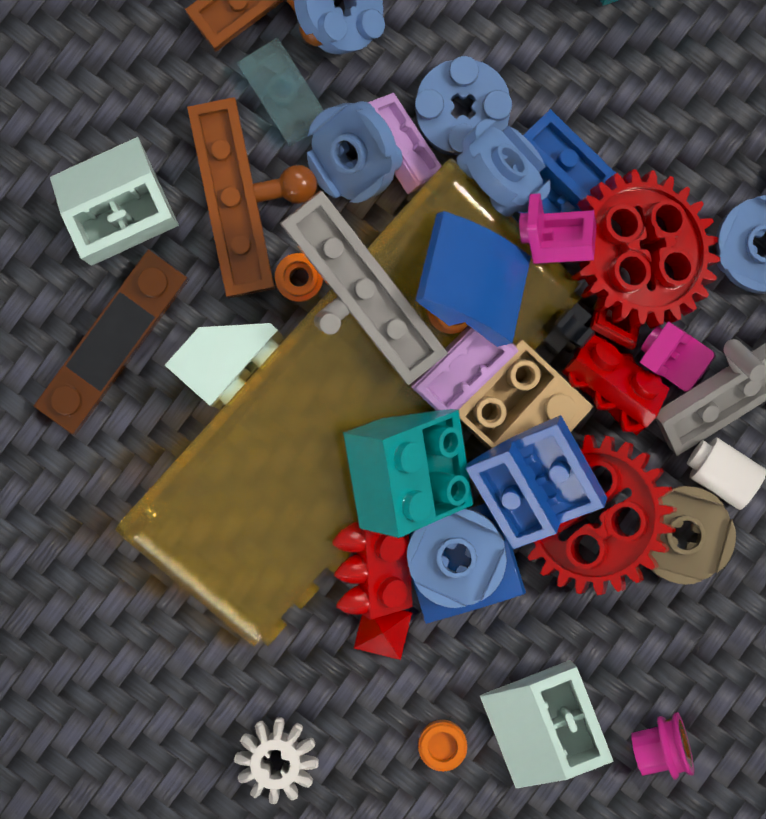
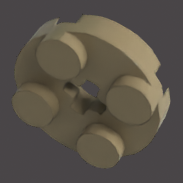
(714, 540)

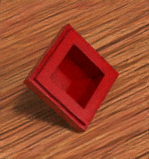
(616, 332)
(384, 634)

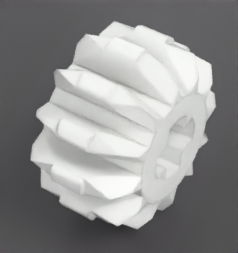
(262, 769)

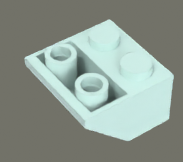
(112, 202)
(221, 359)
(546, 727)

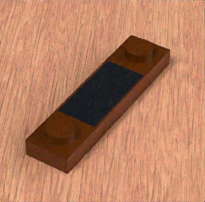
(111, 342)

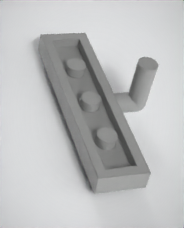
(361, 289)
(717, 399)

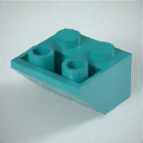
(408, 471)

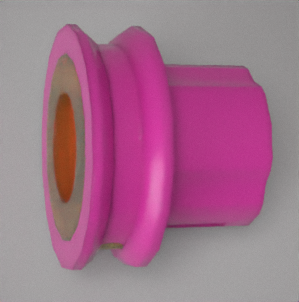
(663, 748)

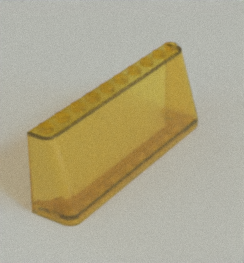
(269, 479)

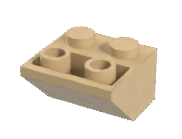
(521, 397)

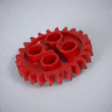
(681, 246)
(619, 552)

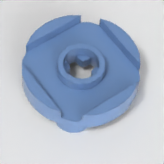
(340, 31)
(460, 79)
(375, 148)
(503, 166)
(736, 247)
(466, 584)

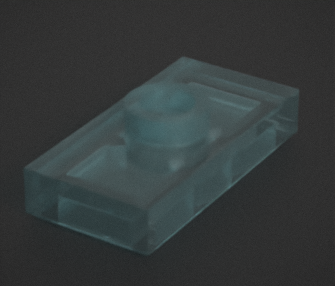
(281, 90)

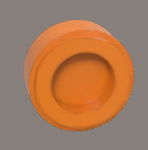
(442, 745)

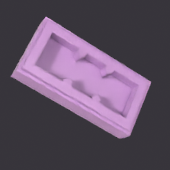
(418, 159)
(462, 371)

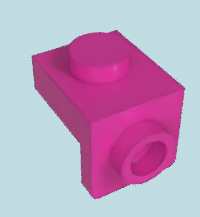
(557, 235)
(676, 356)

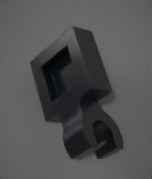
(569, 331)

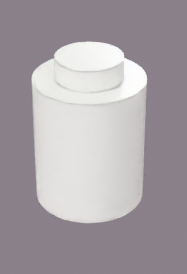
(726, 472)

